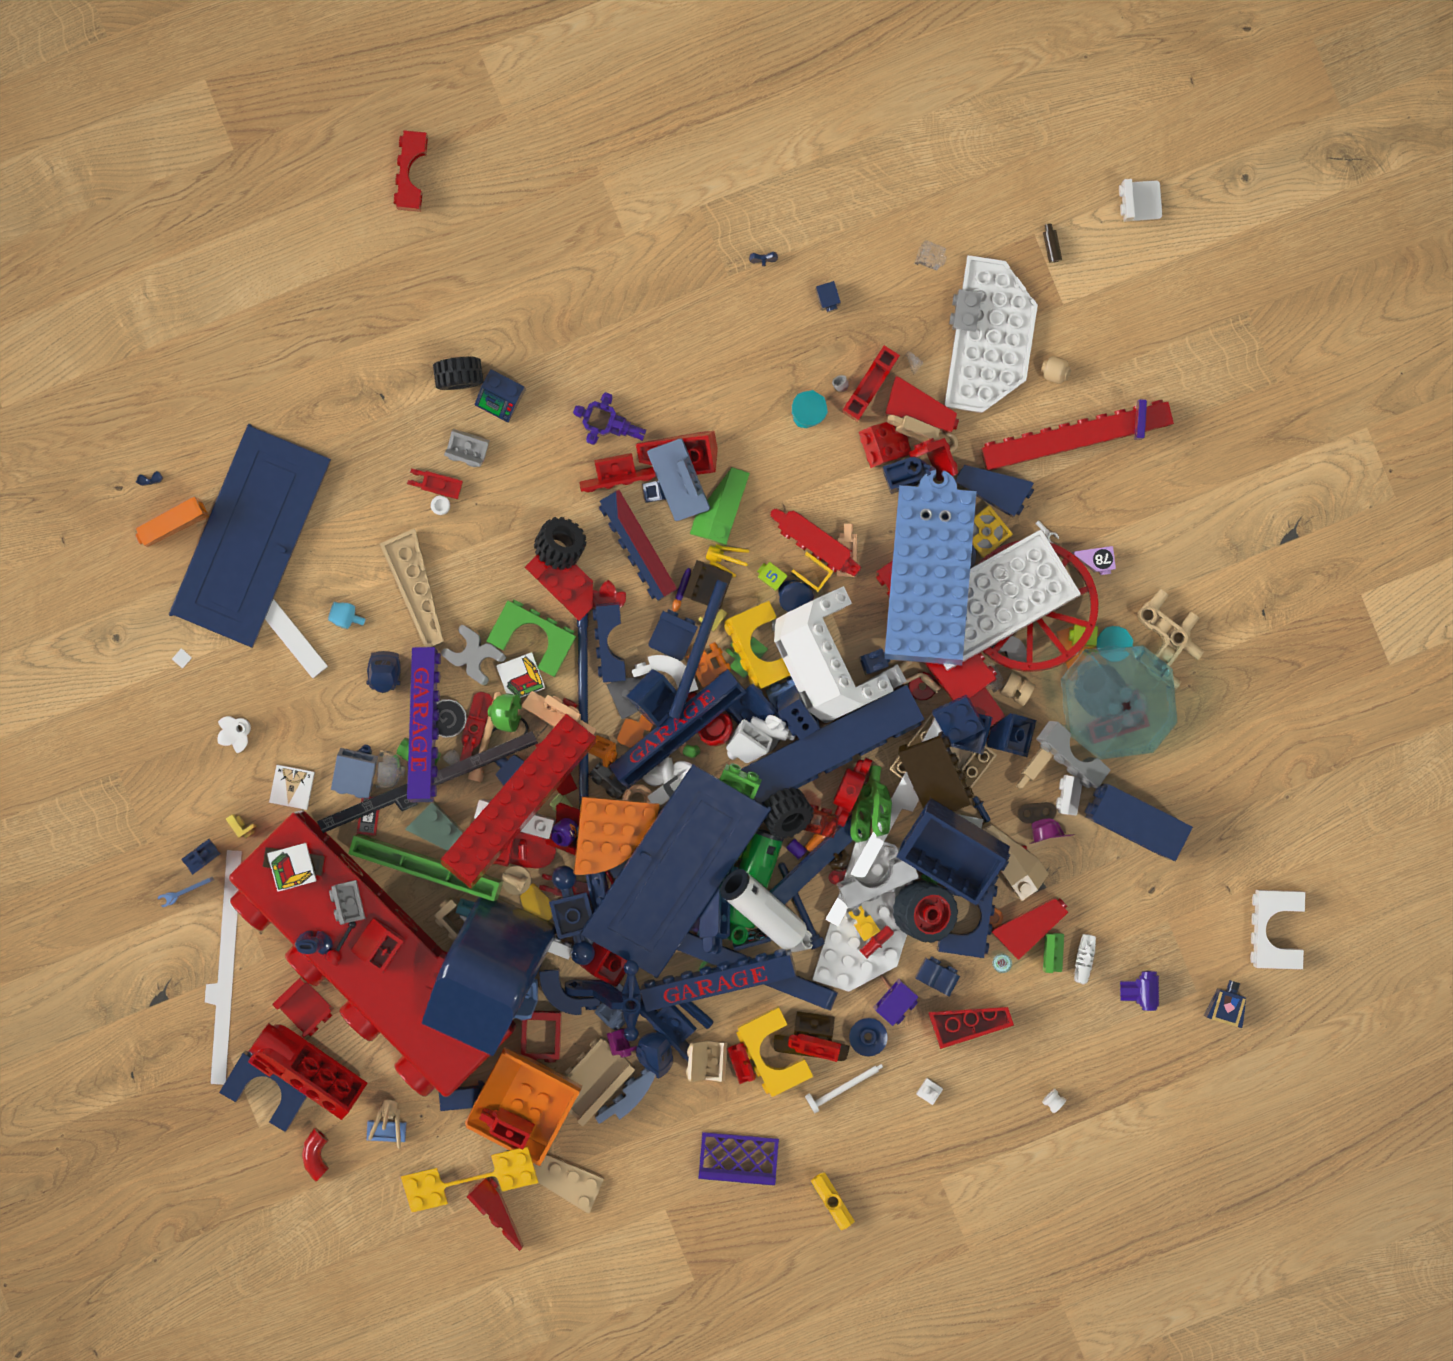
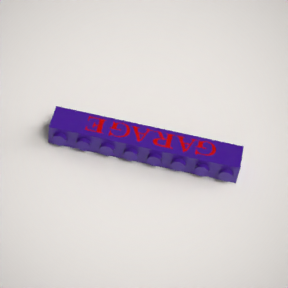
(423, 724)

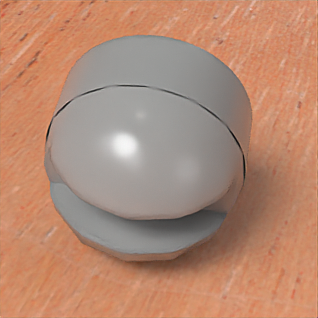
(840, 383)

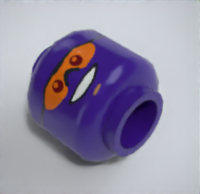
(564, 832)

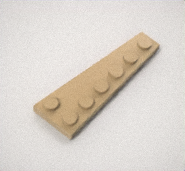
(565, 1180)

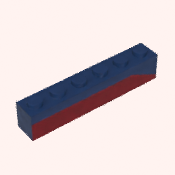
(638, 545)

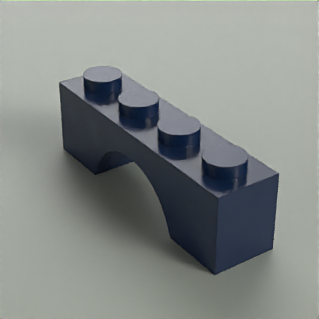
(612, 666)

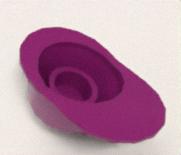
(1046, 829)

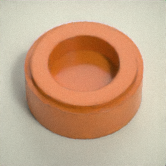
(997, 919)

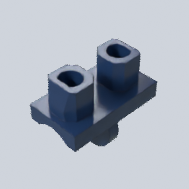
(201, 856)

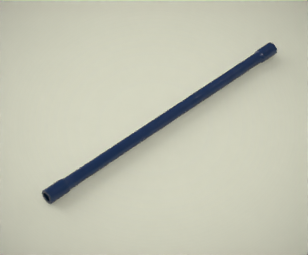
(583, 700)

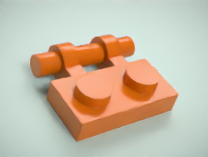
(705, 670)

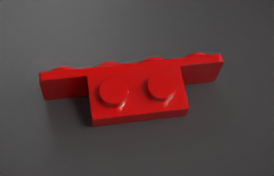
(616, 471)

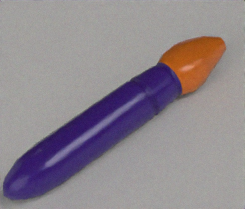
(681, 590)

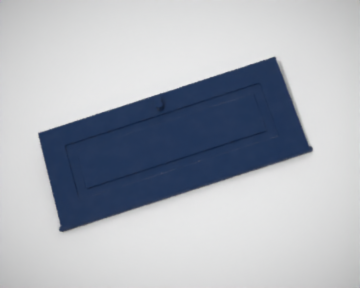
(250, 536)
(675, 870)

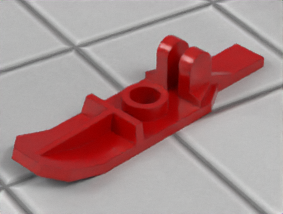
(477, 717)

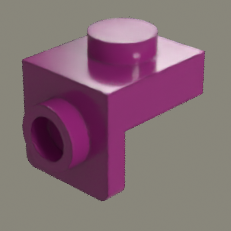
(619, 1044)

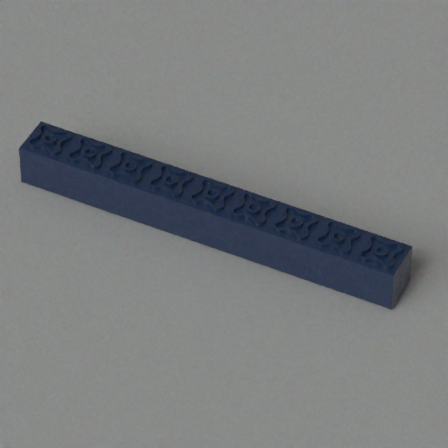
(832, 745)

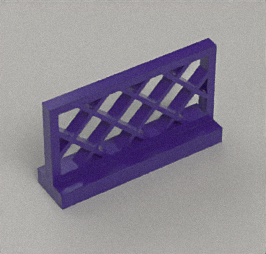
(734, 1175)

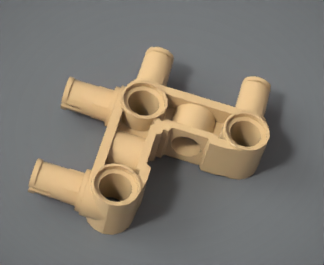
(1167, 628)

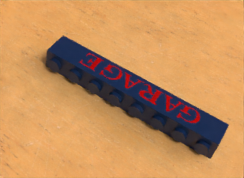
(674, 733)
(718, 980)

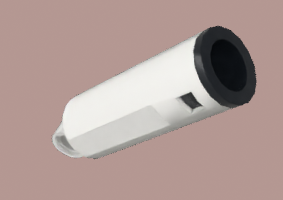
(765, 911)

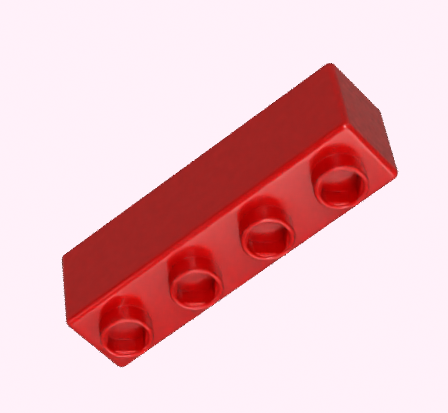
(376, 1002)

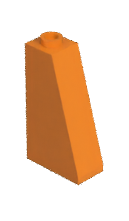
(172, 521)

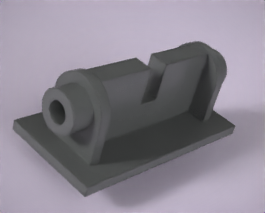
(600, 776)

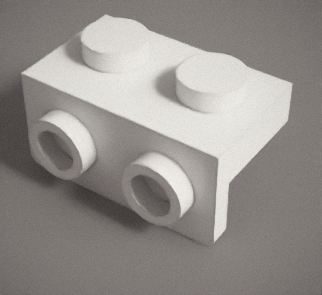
(1070, 795)

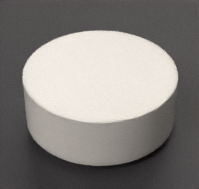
(440, 505)

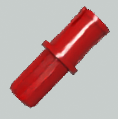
(877, 941)

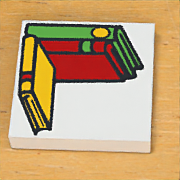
(521, 675)
(292, 867)

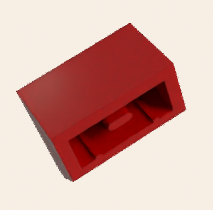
(378, 945)

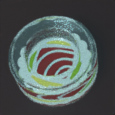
(1002, 963)

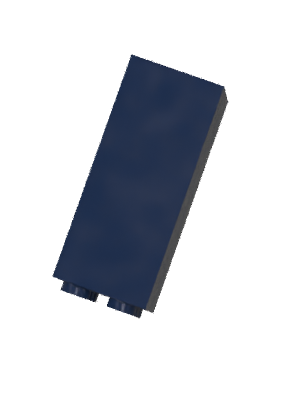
(1138, 821)
(954, 852)

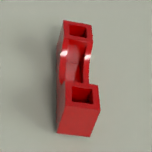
(413, 147)
(870, 383)

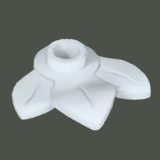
(231, 733)

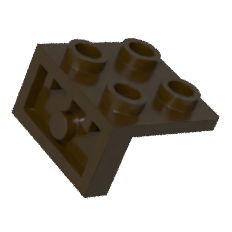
(703, 582)

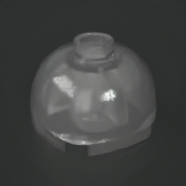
(388, 770)

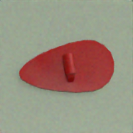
(531, 851)

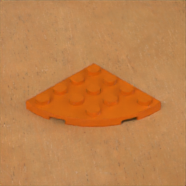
(610, 832)

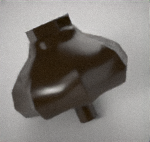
(840, 861)

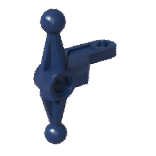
(613, 997)

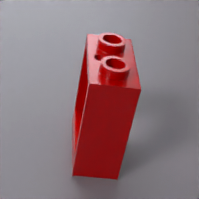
(548, 1016)

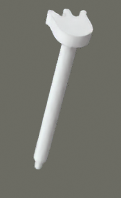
(815, 1104)

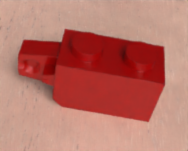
(508, 1126)

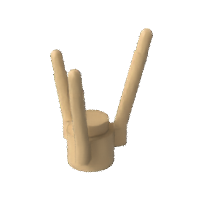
(388, 1111)

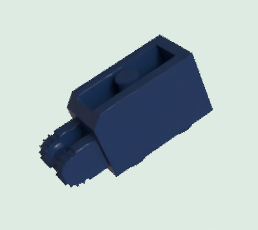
(874, 661)

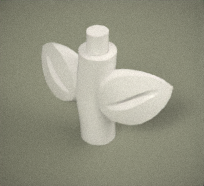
(774, 728)
(666, 771)

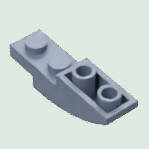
(634, 1090)

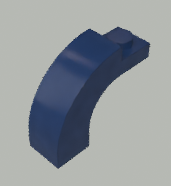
(556, 995)

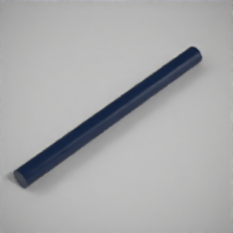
(697, 650)

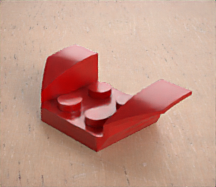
(569, 586)

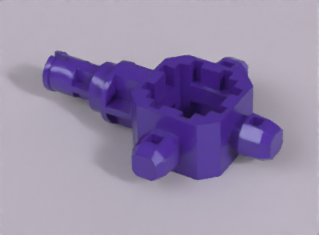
(617, 425)

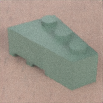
(436, 827)

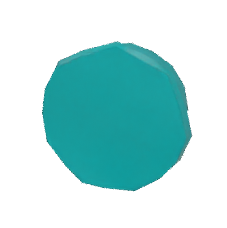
(809, 409)
(1114, 636)

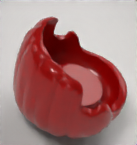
(717, 731)

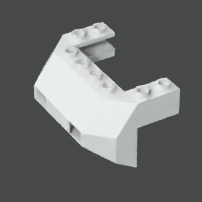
(817, 662)

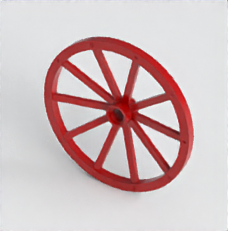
(1066, 655)

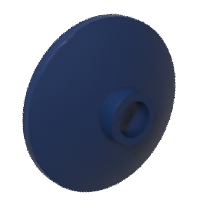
(875, 1044)

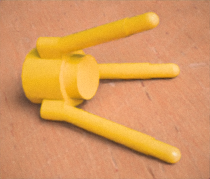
(715, 555)

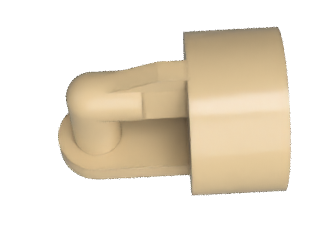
(516, 880)

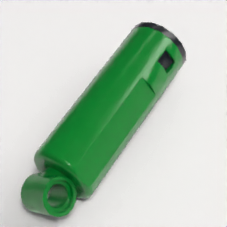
(758, 861)

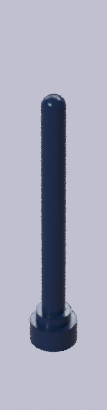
(817, 941)

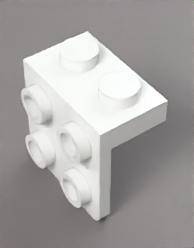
(1140, 200)

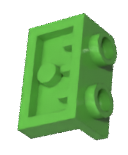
(1053, 952)

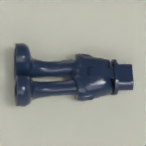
(309, 944)

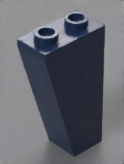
(996, 489)

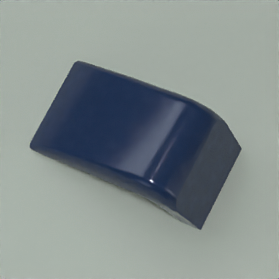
(488, 973)

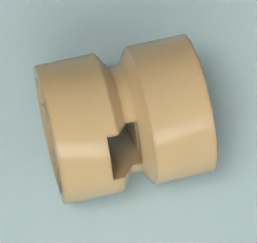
(1017, 688)

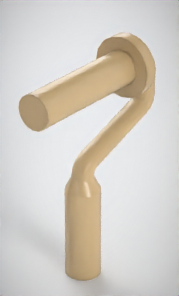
(925, 678)

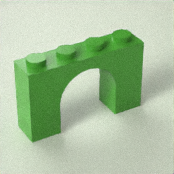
(559, 639)

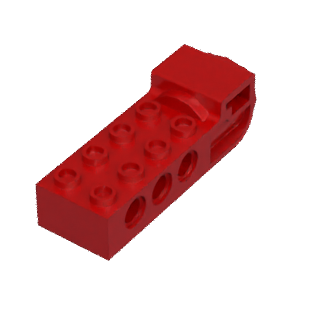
(306, 1069)

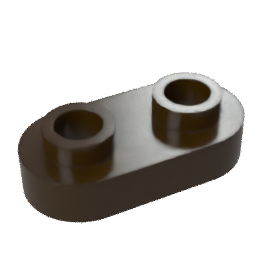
(1036, 812)

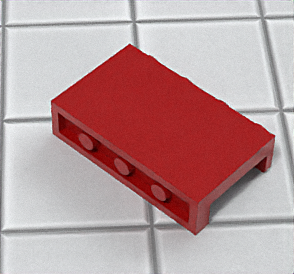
(965, 678)

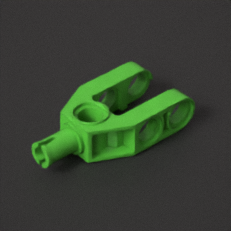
(871, 794)

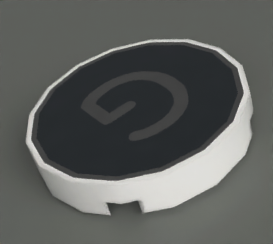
(451, 718)

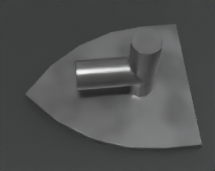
(619, 691)

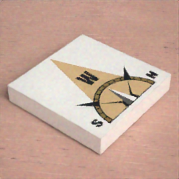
(292, 787)

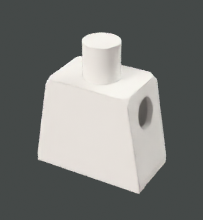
(748, 743)

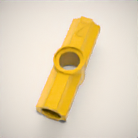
(826, 1190)

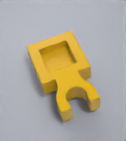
(865, 925)

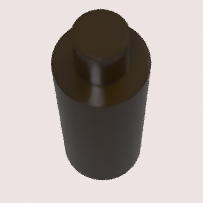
(1052, 244)

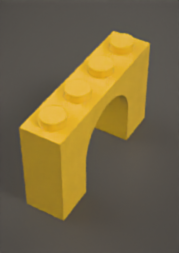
(740, 629)
(776, 1079)

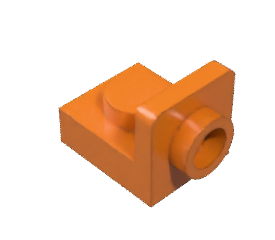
(605, 750)

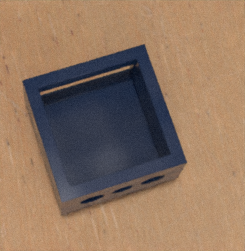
(653, 697)
(791, 700)

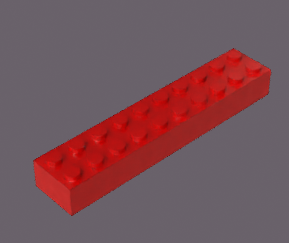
(518, 801)

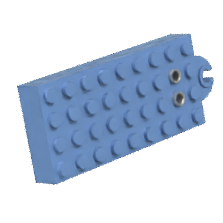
(930, 572)

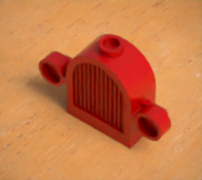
(849, 789)

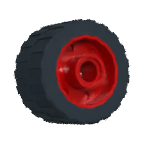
(925, 911)

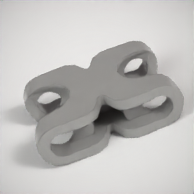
(473, 655)

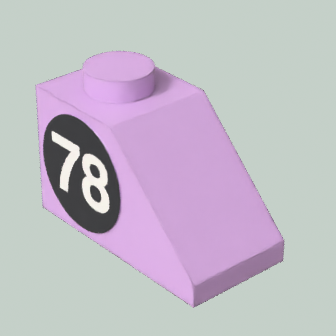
(1097, 559)

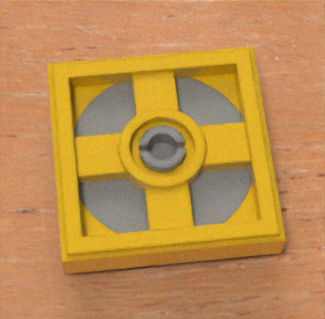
(989, 531)

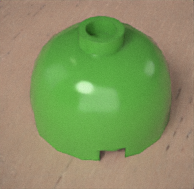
(505, 712)

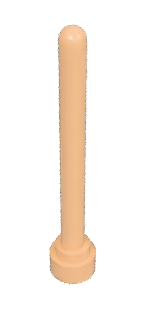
(477, 775)

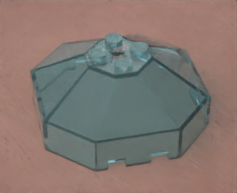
(1095, 695)

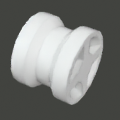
(1054, 1101)

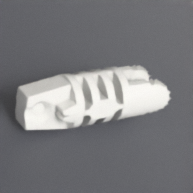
(1084, 958)

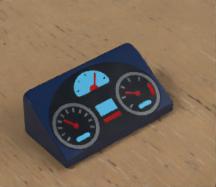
(754, 938)

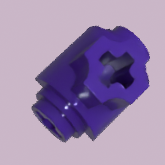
(1143, 990)

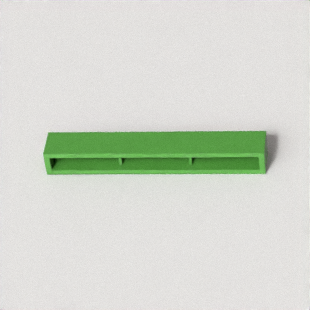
(420, 866)

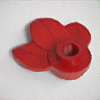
(608, 594)

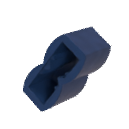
(937, 976)

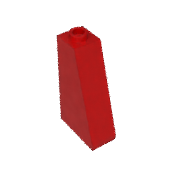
(911, 401)
(1030, 926)

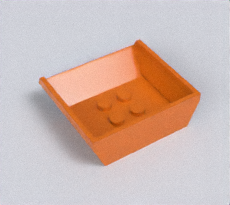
(529, 1092)

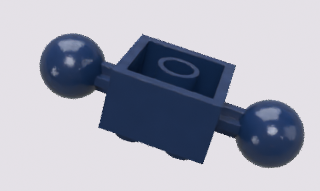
(572, 914)

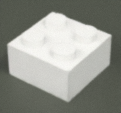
(560, 948)

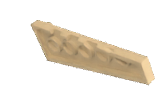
(409, 571)

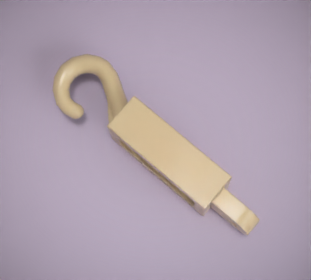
(919, 430)
(1034, 767)

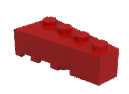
(964, 1025)

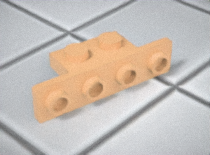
(552, 710)

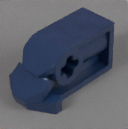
(901, 474)
(461, 1098)

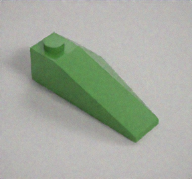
(724, 503)

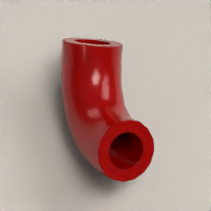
(312, 1154)

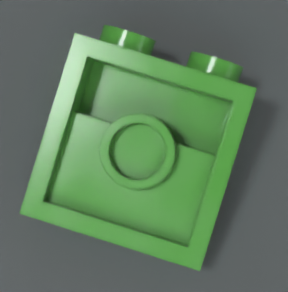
(744, 782)

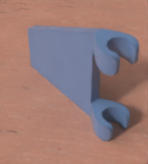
(172, 897)

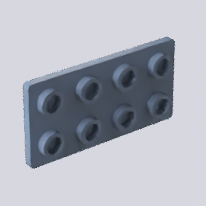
(678, 479)

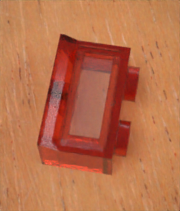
(823, 822)

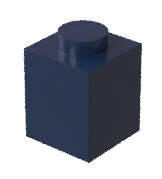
(828, 296)

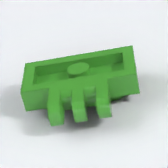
(757, 648)

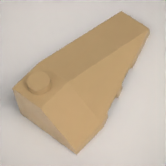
(1024, 870)

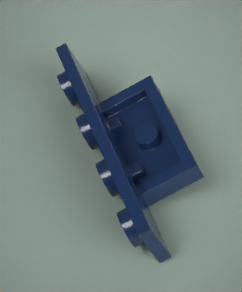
(672, 1025)

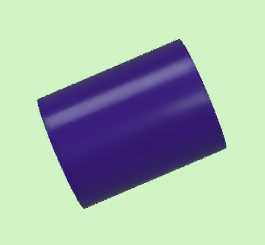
(796, 849)

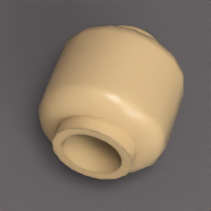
(1056, 370)

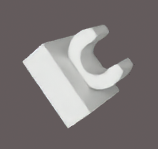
(929, 1091)

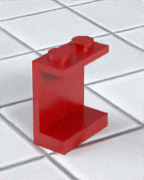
(304, 1006)

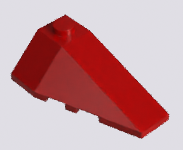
(700, 447)
(489, 1200)

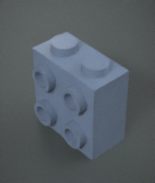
(354, 773)

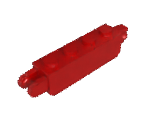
(816, 540)

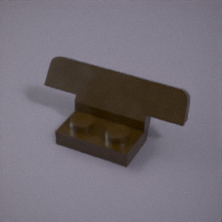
(812, 1025)

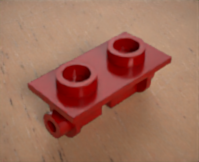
(741, 1063)

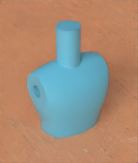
(343, 615)

